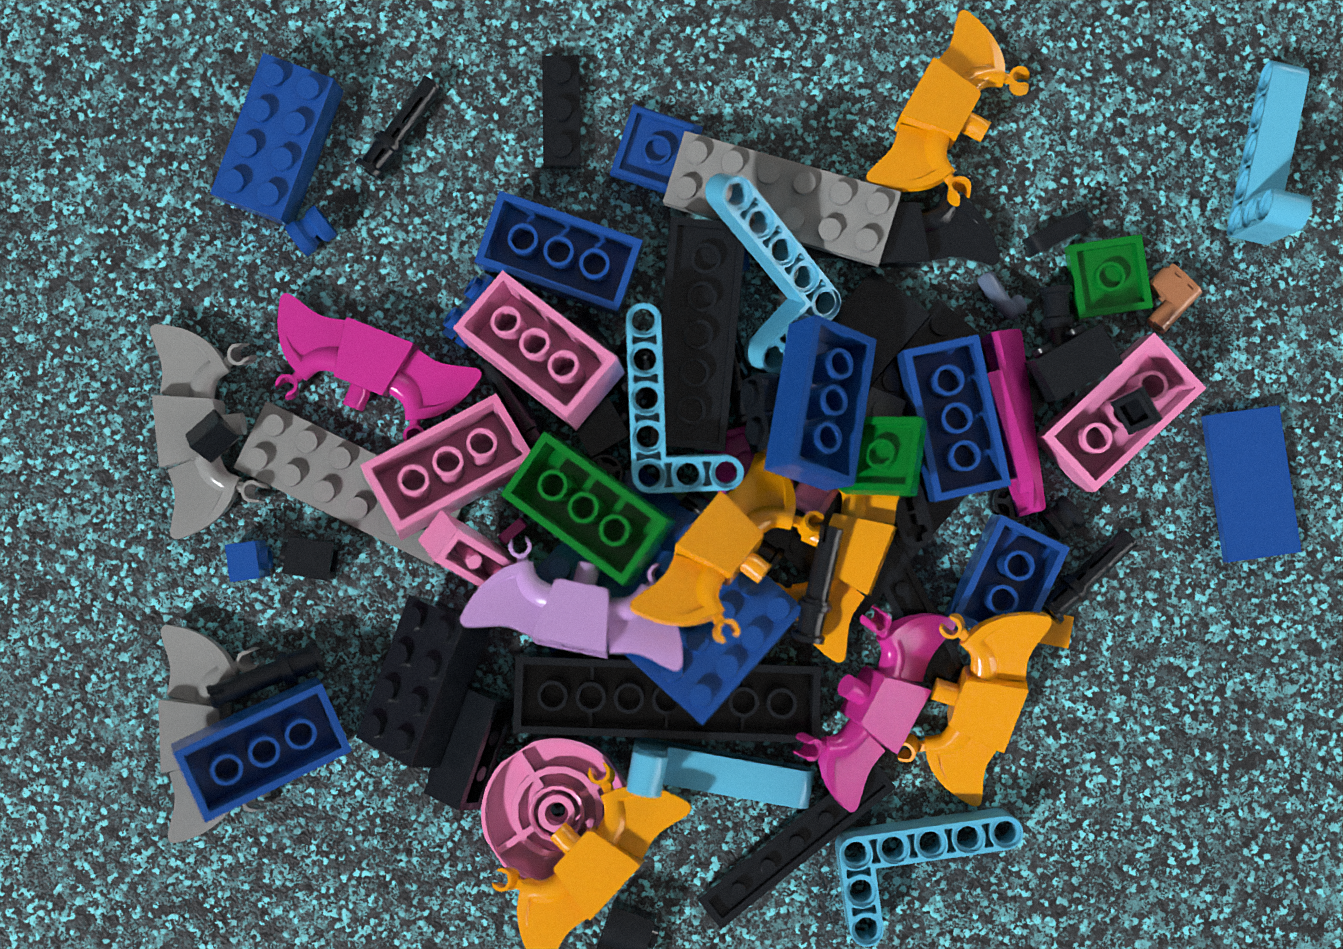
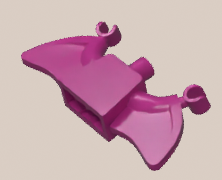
(370, 362)
(878, 703)

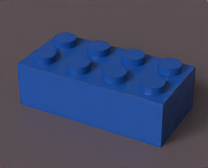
(277, 140)
(559, 253)
(820, 404)
(962, 437)
(260, 748)

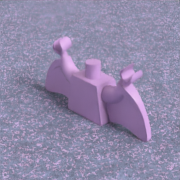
(571, 613)

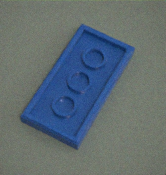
(1251, 484)

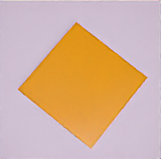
(1059, 634)

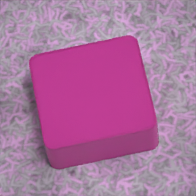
(513, 530)

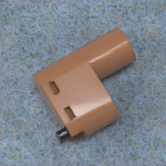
(1175, 292)

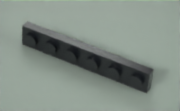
(787, 850)

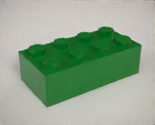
(588, 508)

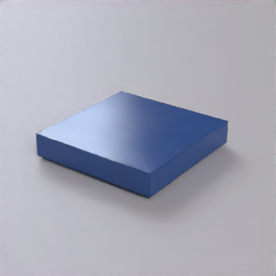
(650, 148)

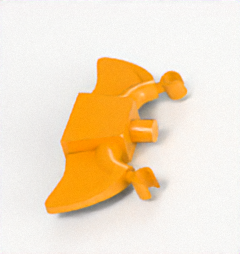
(943, 109)
(722, 546)
(858, 563)
(982, 702)
(592, 864)

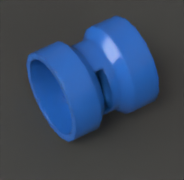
(311, 230)

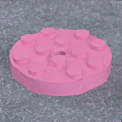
(527, 784)

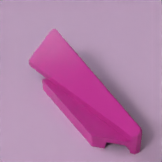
(1015, 417)

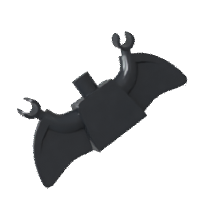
(931, 235)

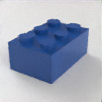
(1007, 572)

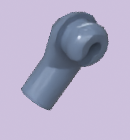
(998, 297)

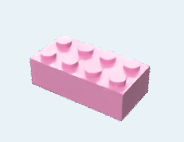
(539, 350)
(1089, 436)
(446, 466)

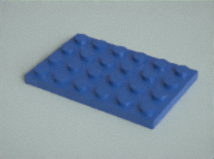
(708, 667)

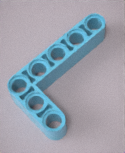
(1260, 204)
(780, 267)
(655, 417)
(717, 772)
(909, 852)

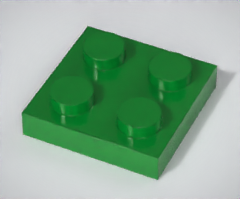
(1108, 277)
(889, 457)

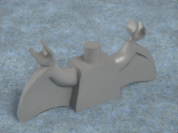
(190, 377)
(194, 664)

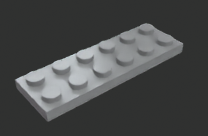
(814, 204)
(321, 472)

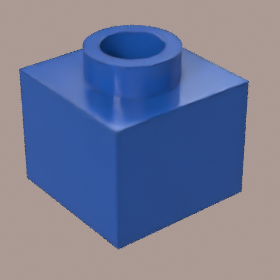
(248, 560)

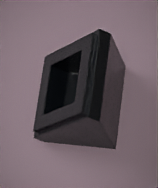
(1136, 410)
(211, 436)

